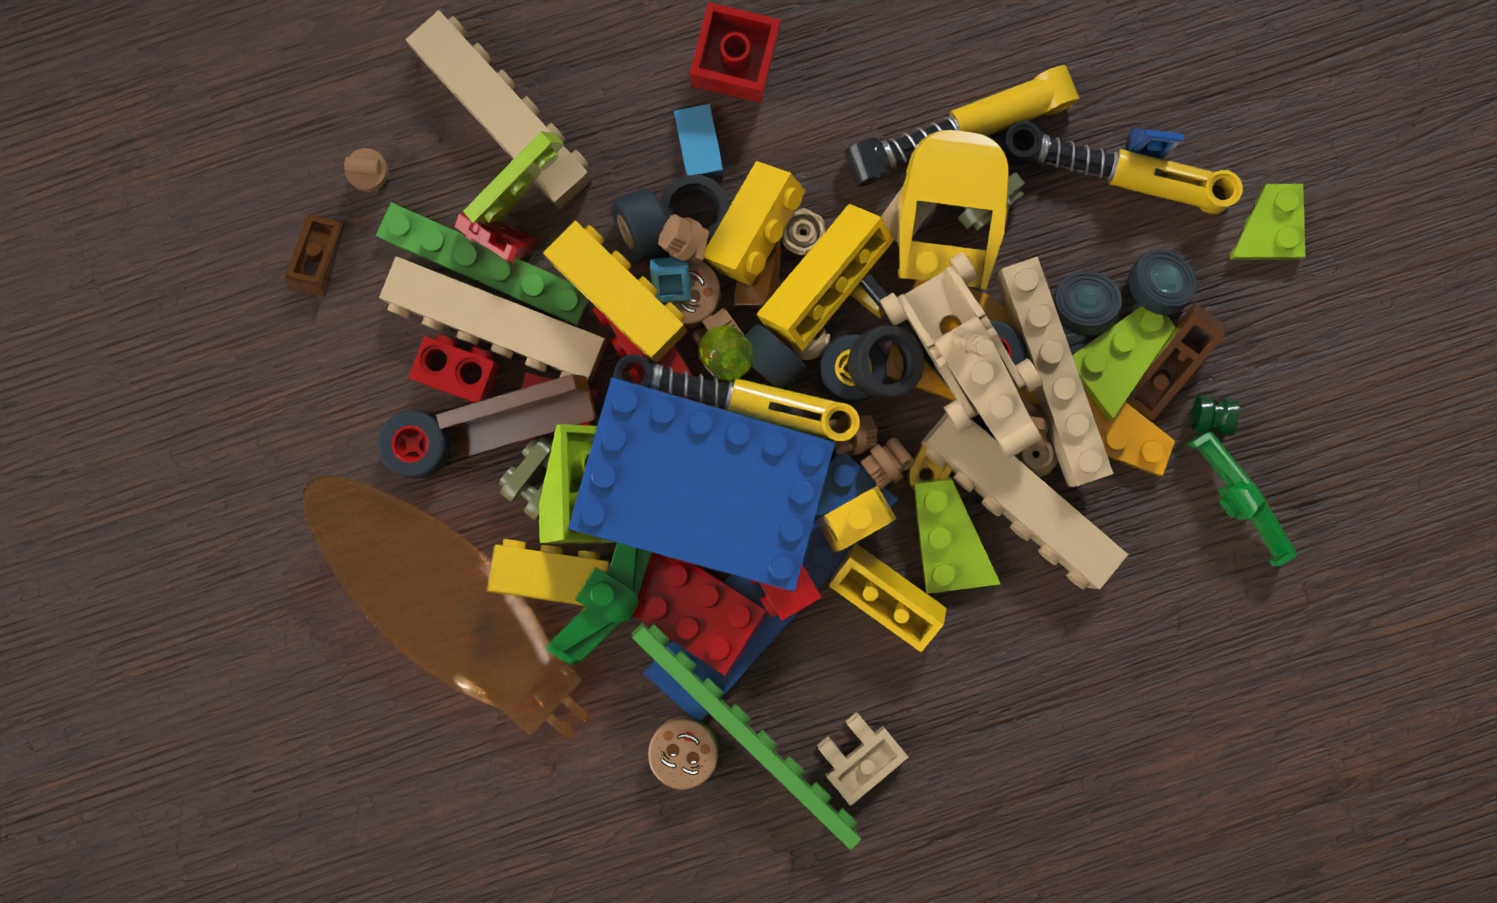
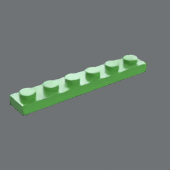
(482, 265)

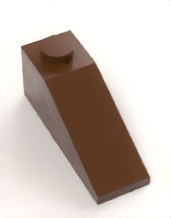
(1177, 360)

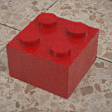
(735, 52)

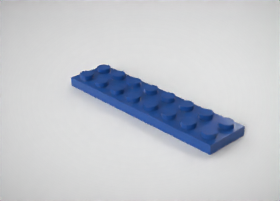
(842, 483)

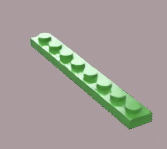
(736, 723)

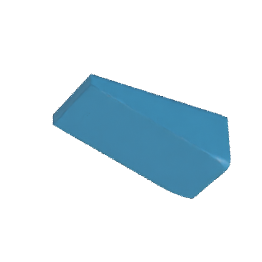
(699, 141)

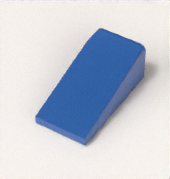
(1153, 143)

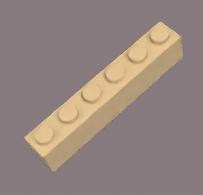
(494, 103)
(492, 320)
(1062, 392)
(1026, 501)

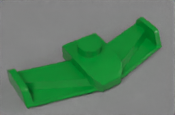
(1243, 498)
(608, 602)

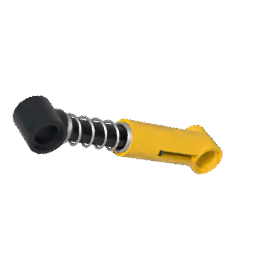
(1045, 94)
(1127, 169)
(746, 399)

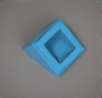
(670, 279)

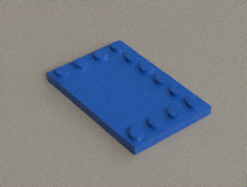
(701, 485)

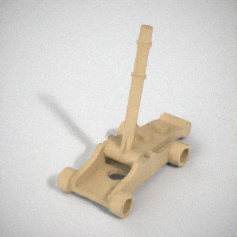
(970, 356)

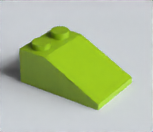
(562, 483)

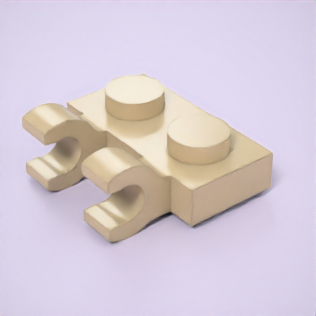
(864, 765)

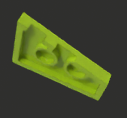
(512, 183)
(1120, 357)
(948, 541)

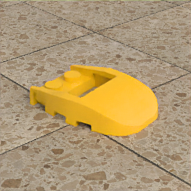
(956, 171)

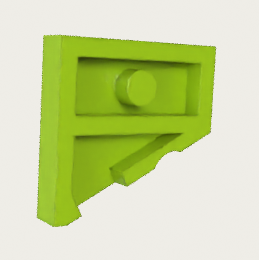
(1275, 226)

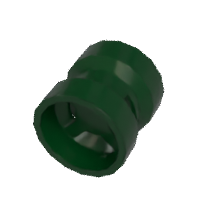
(1216, 415)

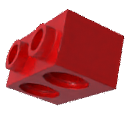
(452, 376)

